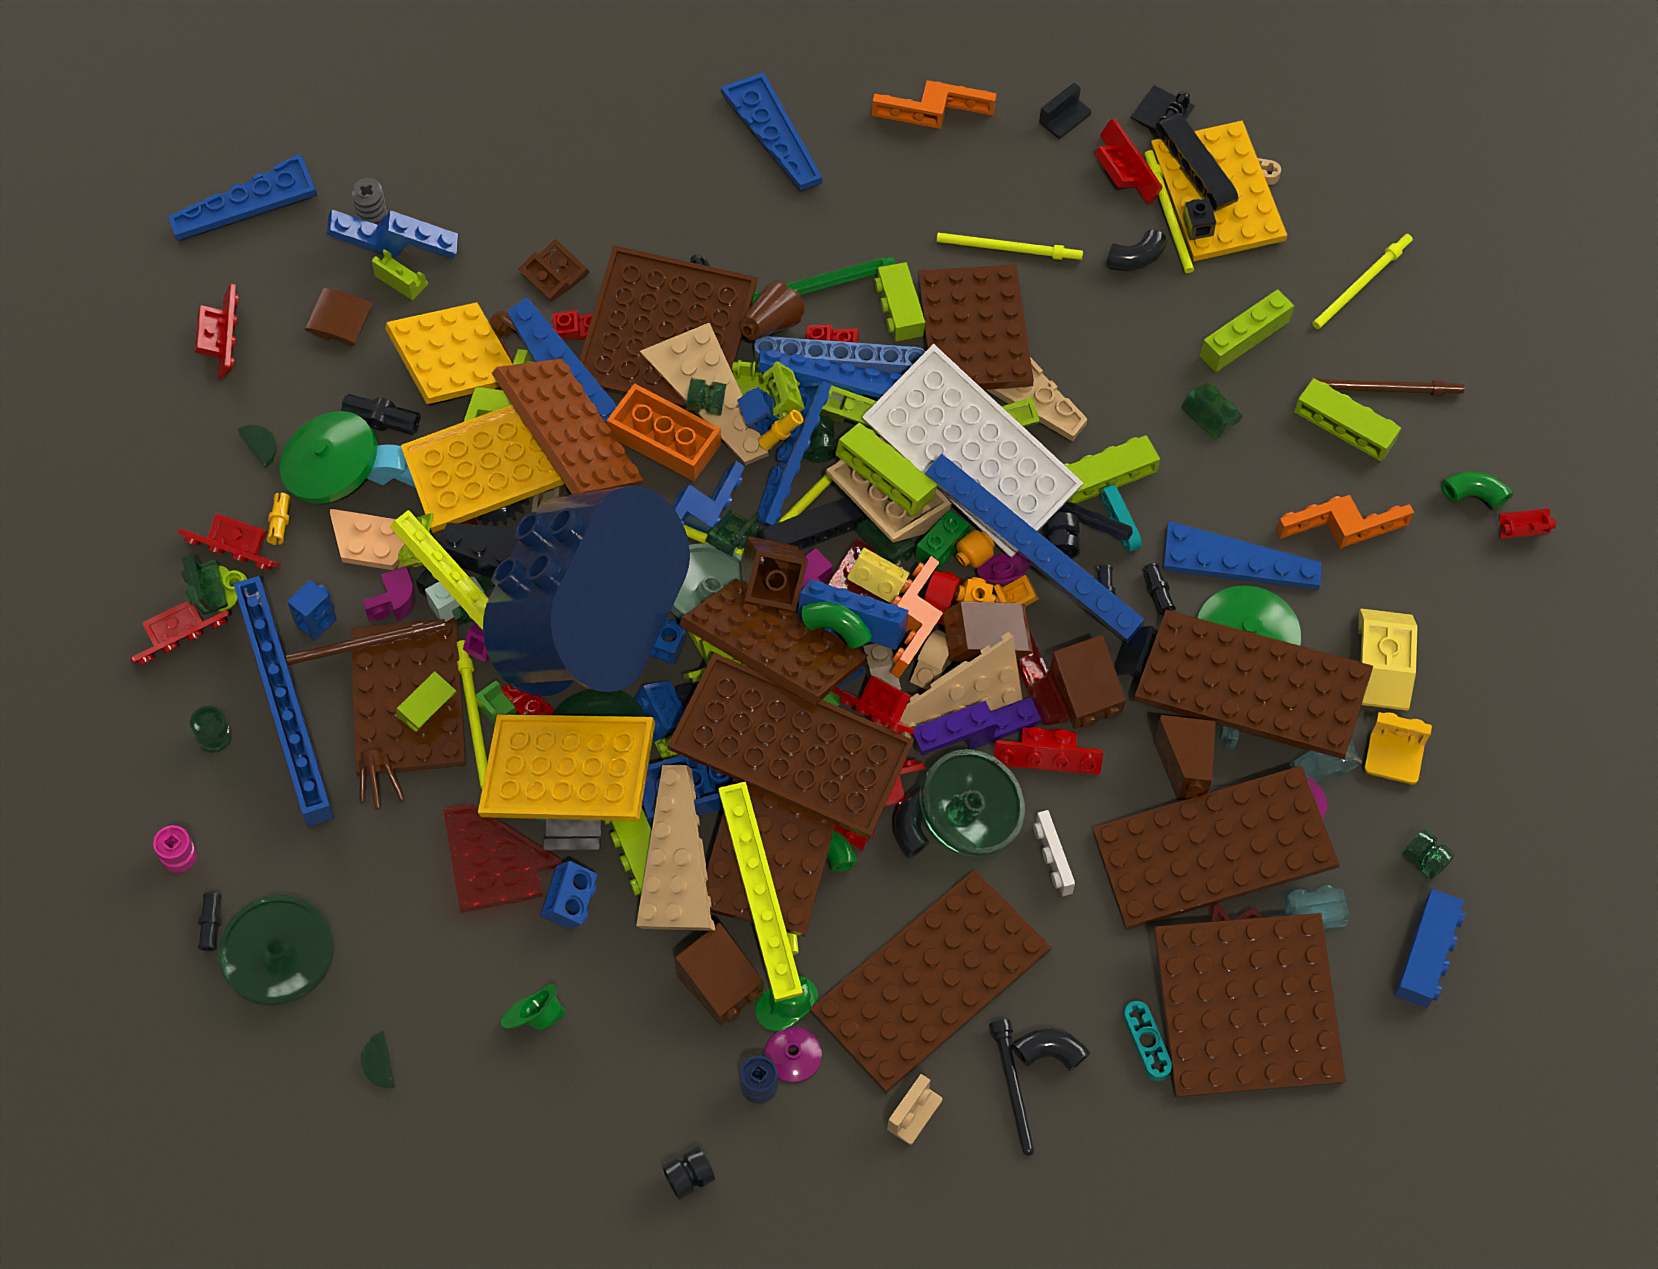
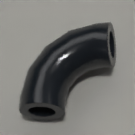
(1137, 255)
(908, 825)
(1050, 1044)

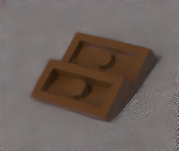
(553, 270)
(338, 316)

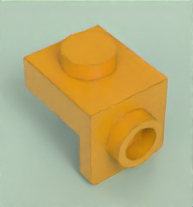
(1016, 592)

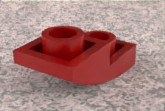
(571, 324)
(826, 332)
(525, 703)

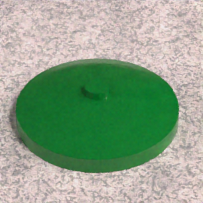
(328, 457)
(1253, 611)

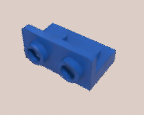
(661, 703)

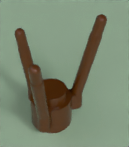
(502, 326)
(372, 763)

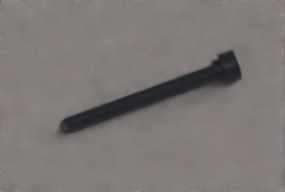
(1002, 1032)

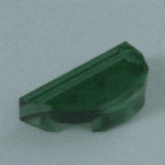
(260, 442)
(376, 1062)

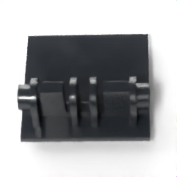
(1160, 105)

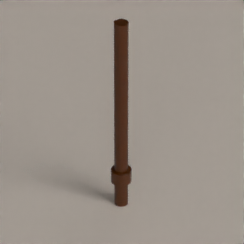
(1437, 388)
(417, 630)

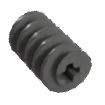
(369, 200)

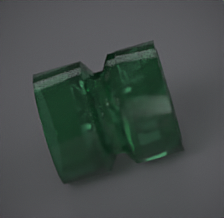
(706, 396)
(822, 443)
(211, 729)
(1428, 854)

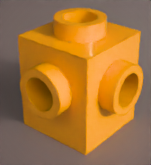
(975, 591)

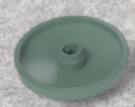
(706, 575)

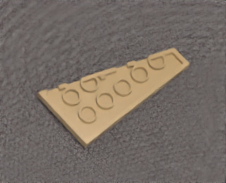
(701, 357)
(1052, 407)
(986, 678)
(675, 870)

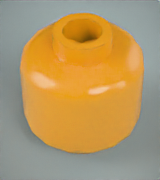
(975, 549)

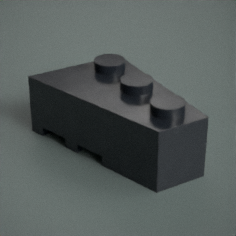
(478, 546)

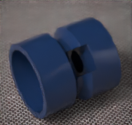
(759, 1079)

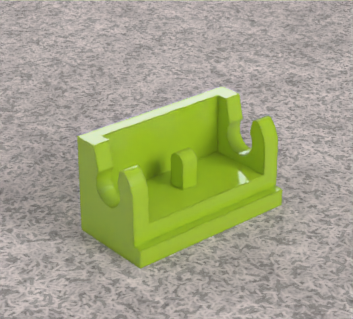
(398, 276)
(784, 390)
(425, 701)

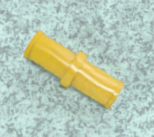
(780, 430)
(278, 518)

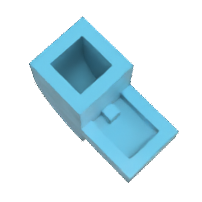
(390, 464)

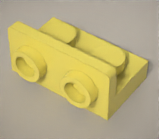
(878, 575)

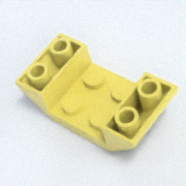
(1391, 648)

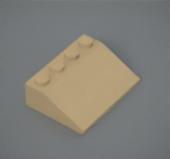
(883, 511)

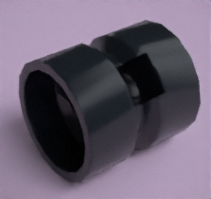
(1063, 533)
(689, 1172)

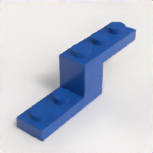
(392, 233)
(701, 511)

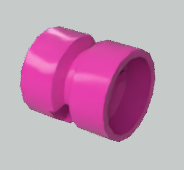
(175, 849)

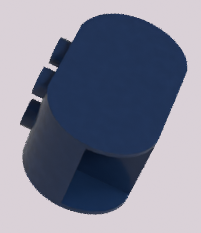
(586, 591)

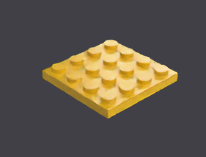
(449, 351)

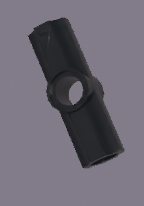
(382, 414)

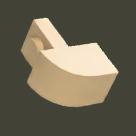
(932, 660)

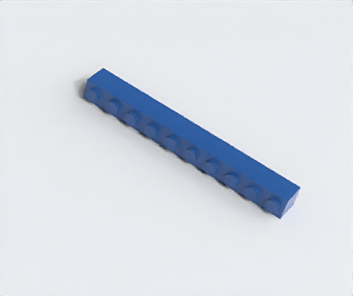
(1035, 548)
(283, 702)

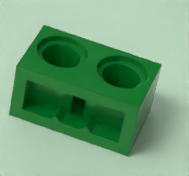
(942, 540)

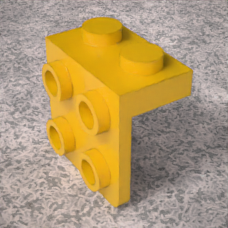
(1396, 748)

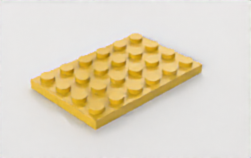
(1242, 225)
(478, 467)
(567, 767)

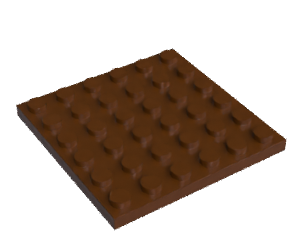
(653, 300)
(1248, 1005)

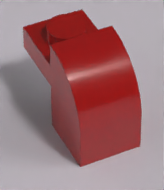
(942, 591)

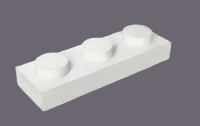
(1053, 853)

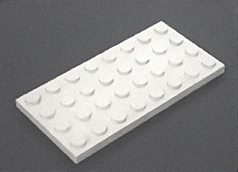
(945, 412)

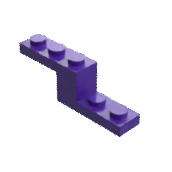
(976, 726)

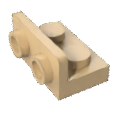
(914, 1111)

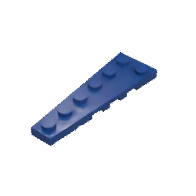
(767, 119)
(279, 187)
(546, 344)
(844, 375)
(814, 397)
(1215, 555)

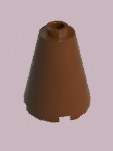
(772, 311)

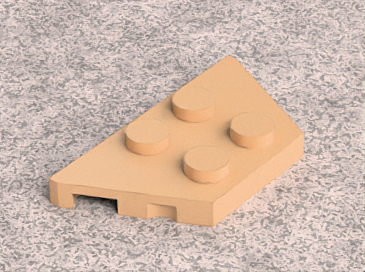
(366, 539)

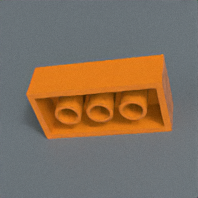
(664, 432)

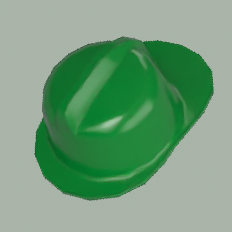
(536, 1010)
(785, 1013)

